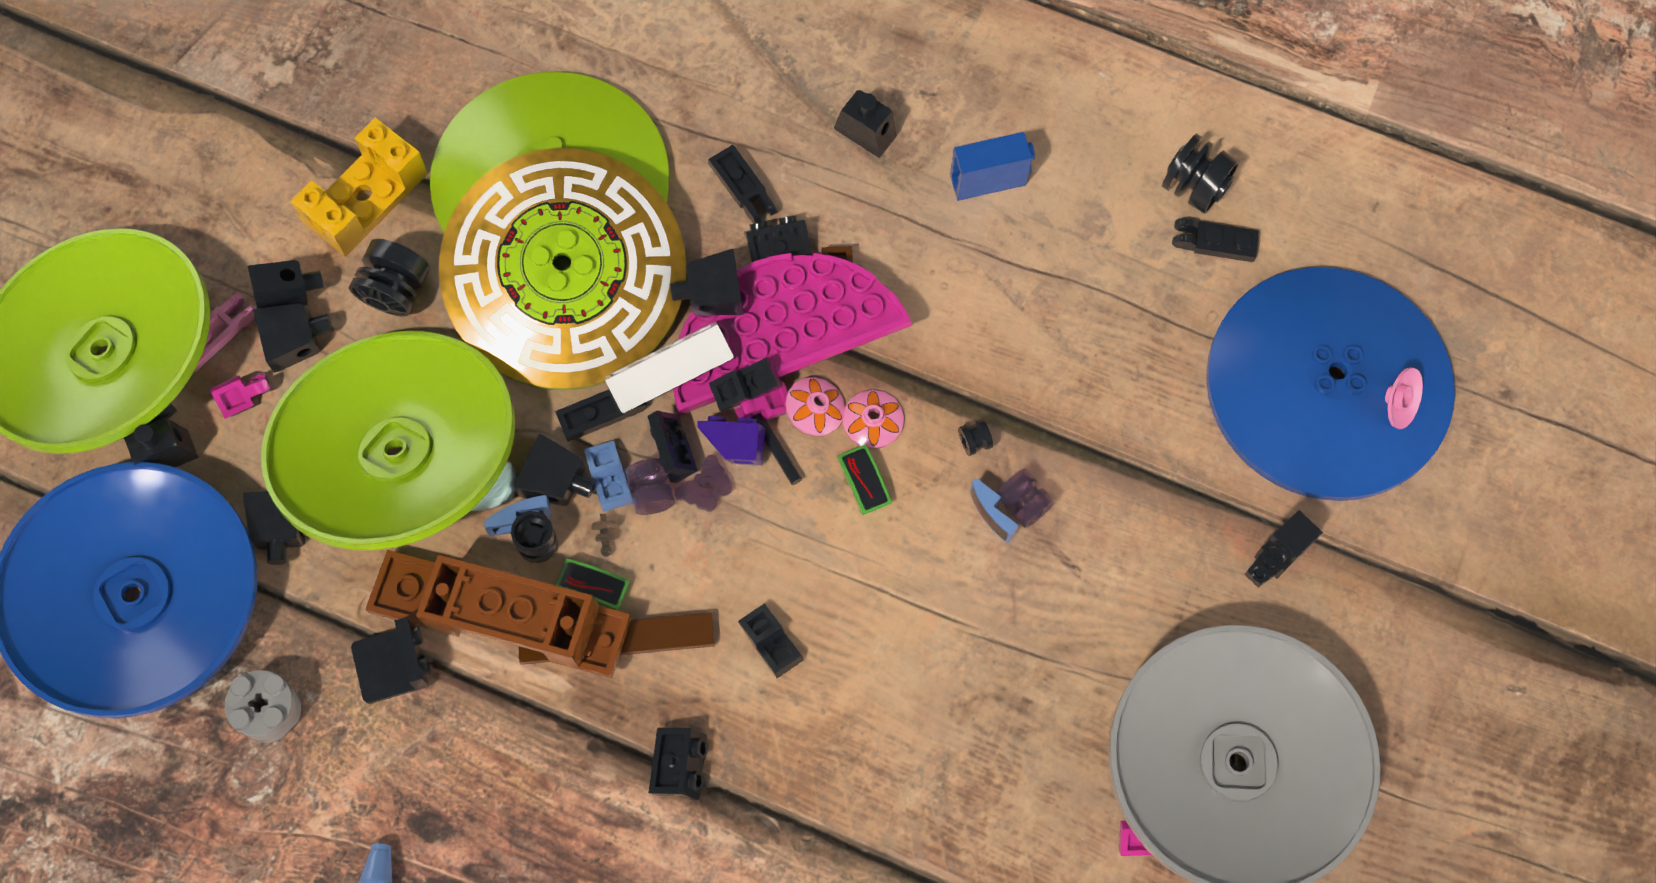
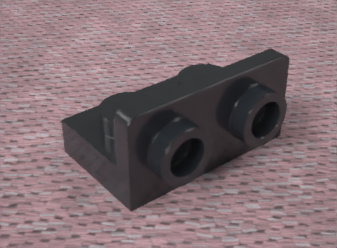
(779, 239)
(672, 445)
(678, 763)

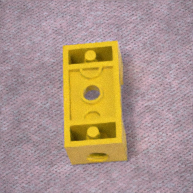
(386, 168)

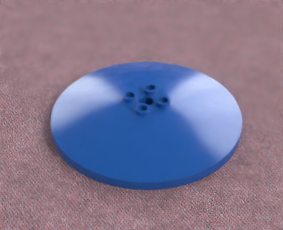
(1299, 422)
(68, 581)

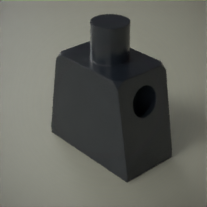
(867, 123)
(282, 283)
(711, 285)
(289, 334)
(161, 443)
(554, 473)
(270, 528)

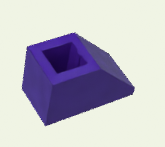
(736, 441)

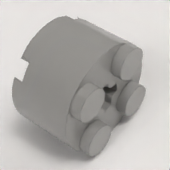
(249, 693)

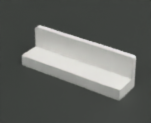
(669, 367)

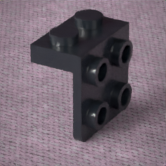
(391, 663)

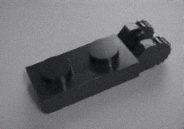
(741, 182)
(1217, 240)
(592, 415)

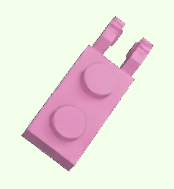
(224, 328)

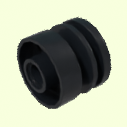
(1200, 173)
(389, 277)

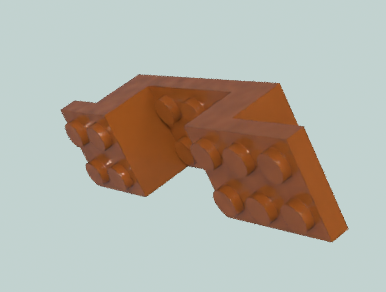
(502, 607)

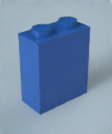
(991, 165)

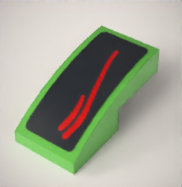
(864, 479)
(604, 586)

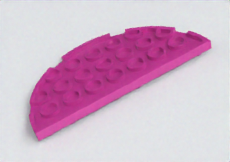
(797, 316)

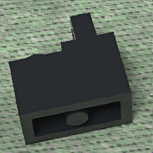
(1283, 549)

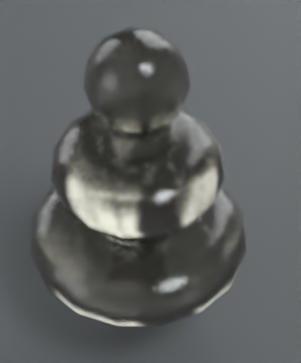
(604, 536)

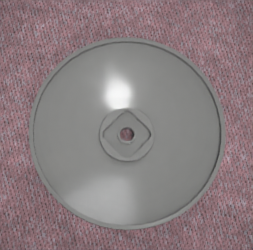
(1304, 747)

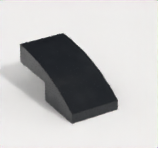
(745, 384)
(770, 640)

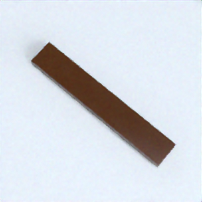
(653, 636)

